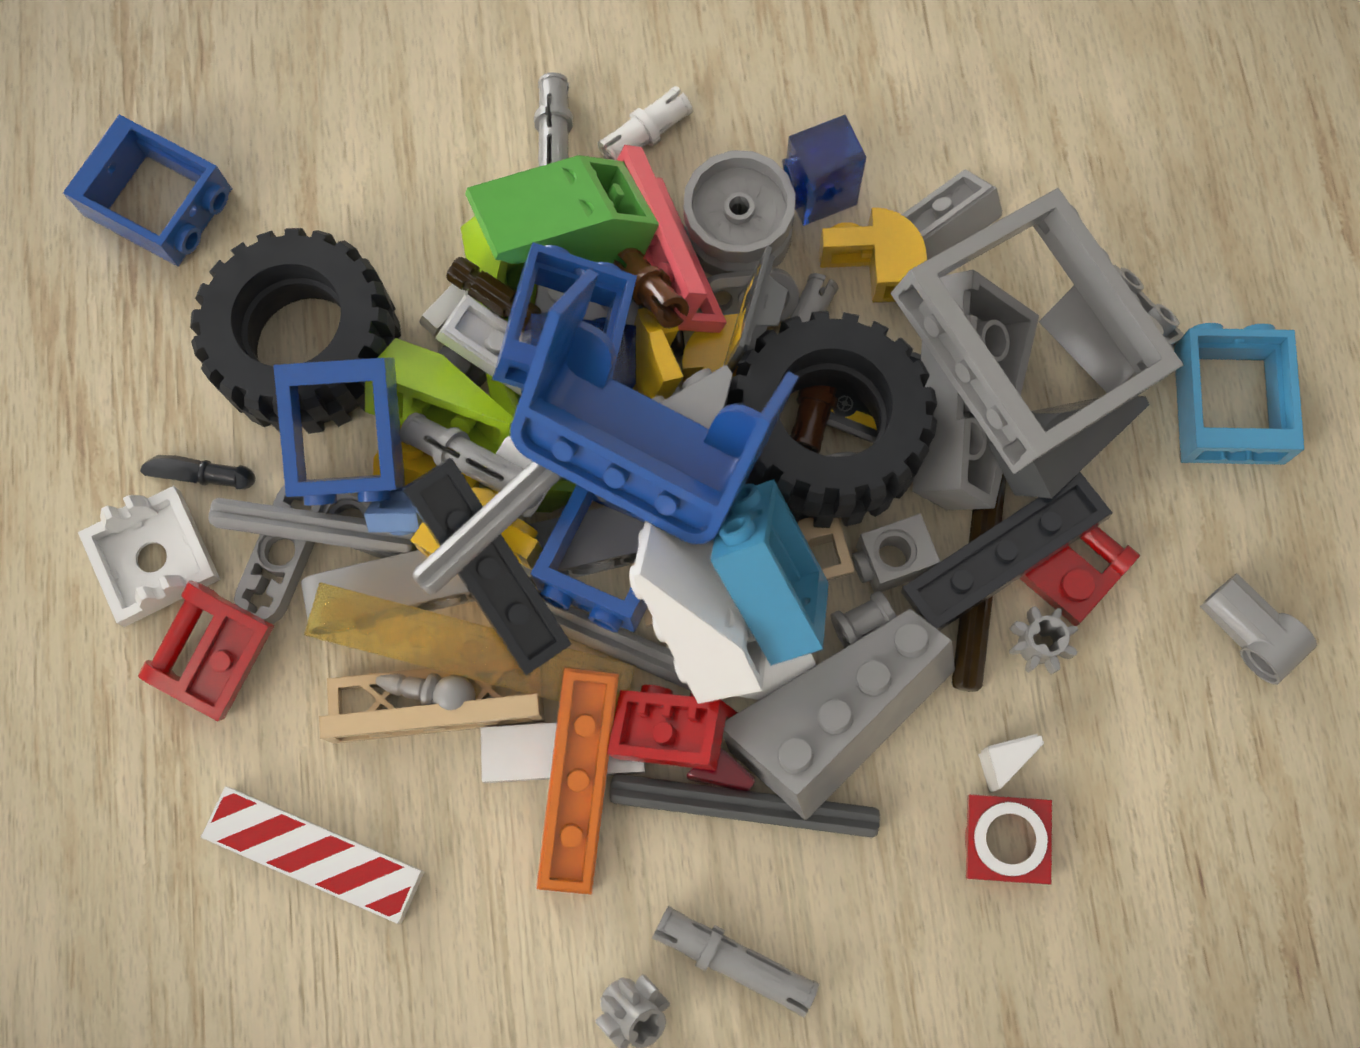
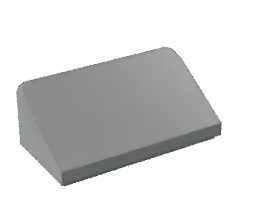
(955, 212)

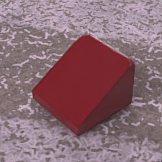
(728, 774)

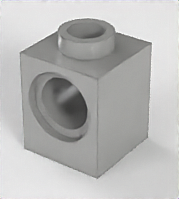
(910, 537)

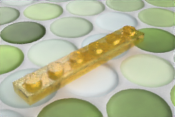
(441, 643)

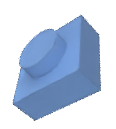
(393, 515)

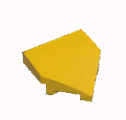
(655, 364)

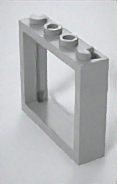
(976, 371)

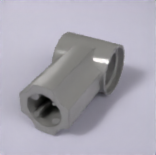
(1269, 640)

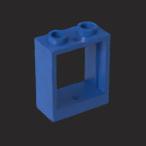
(124, 149)
(559, 270)
(324, 491)
(565, 591)

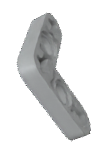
(254, 583)

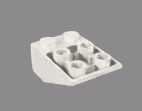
(696, 617)

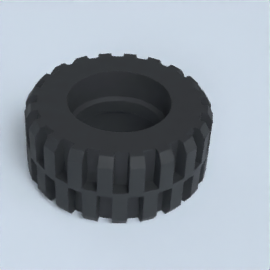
(259, 284)
(875, 372)

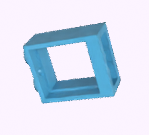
(1240, 445)
(772, 574)

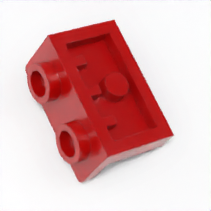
(668, 728)

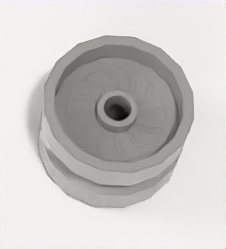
(737, 209)

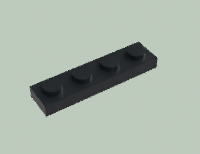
(1005, 553)
(494, 575)

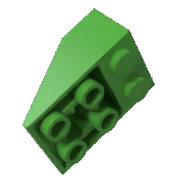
(571, 203)

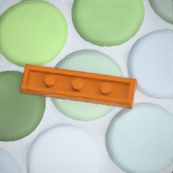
(577, 781)

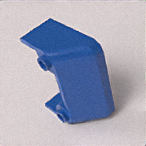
(627, 443)

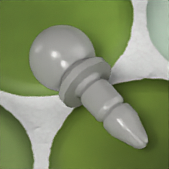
(447, 691)

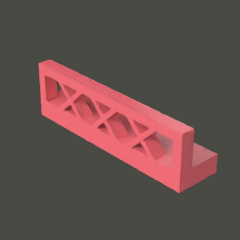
(672, 248)

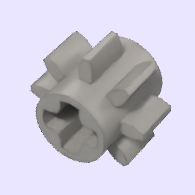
(1045, 626)
(632, 1012)

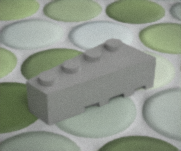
(960, 464)
(840, 711)

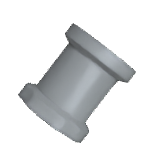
(862, 619)

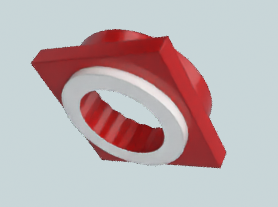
(980, 861)

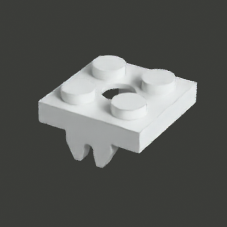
(124, 532)

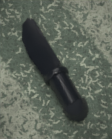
(195, 471)

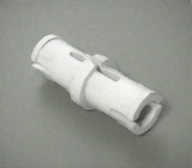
(647, 124)

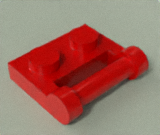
(1074, 584)
(220, 659)

